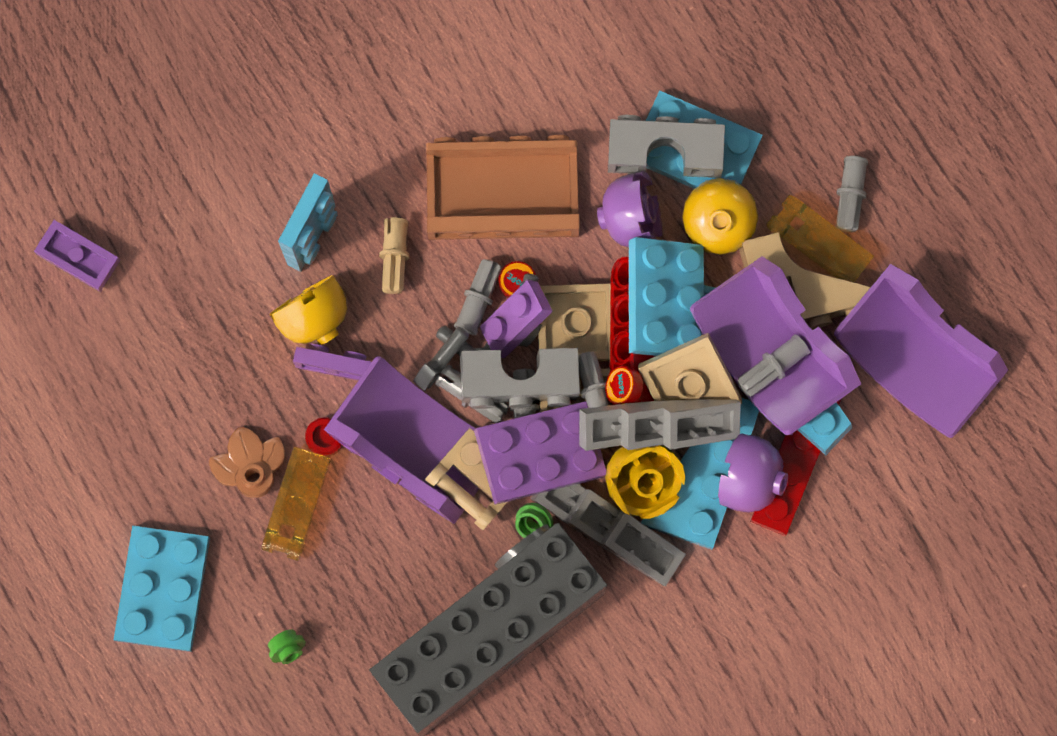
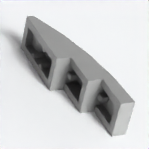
(659, 423)
(613, 531)

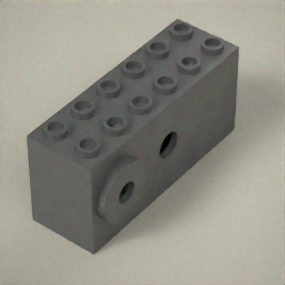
(491, 628)

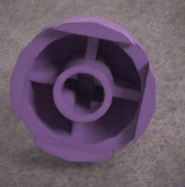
(630, 209)
(753, 475)

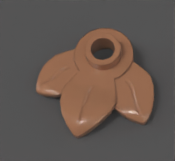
(245, 457)

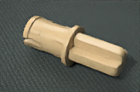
(394, 255)

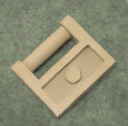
(466, 459)

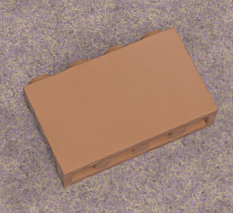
(502, 188)

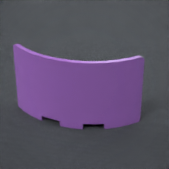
(756, 316)
(917, 355)
(401, 434)

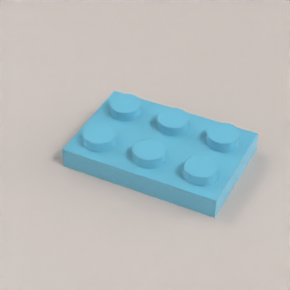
(739, 143)
(311, 216)
(662, 288)
(161, 588)

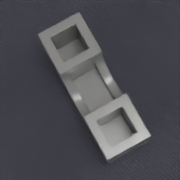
(697, 142)
(486, 382)

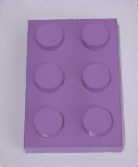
(537, 454)

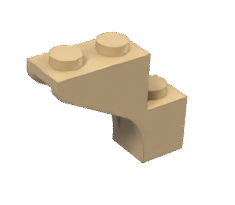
(819, 294)

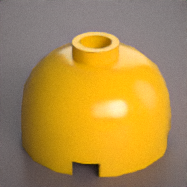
(720, 215)
(312, 313)
(645, 480)

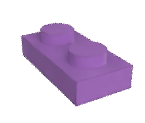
(77, 255)
(516, 318)
(317, 359)

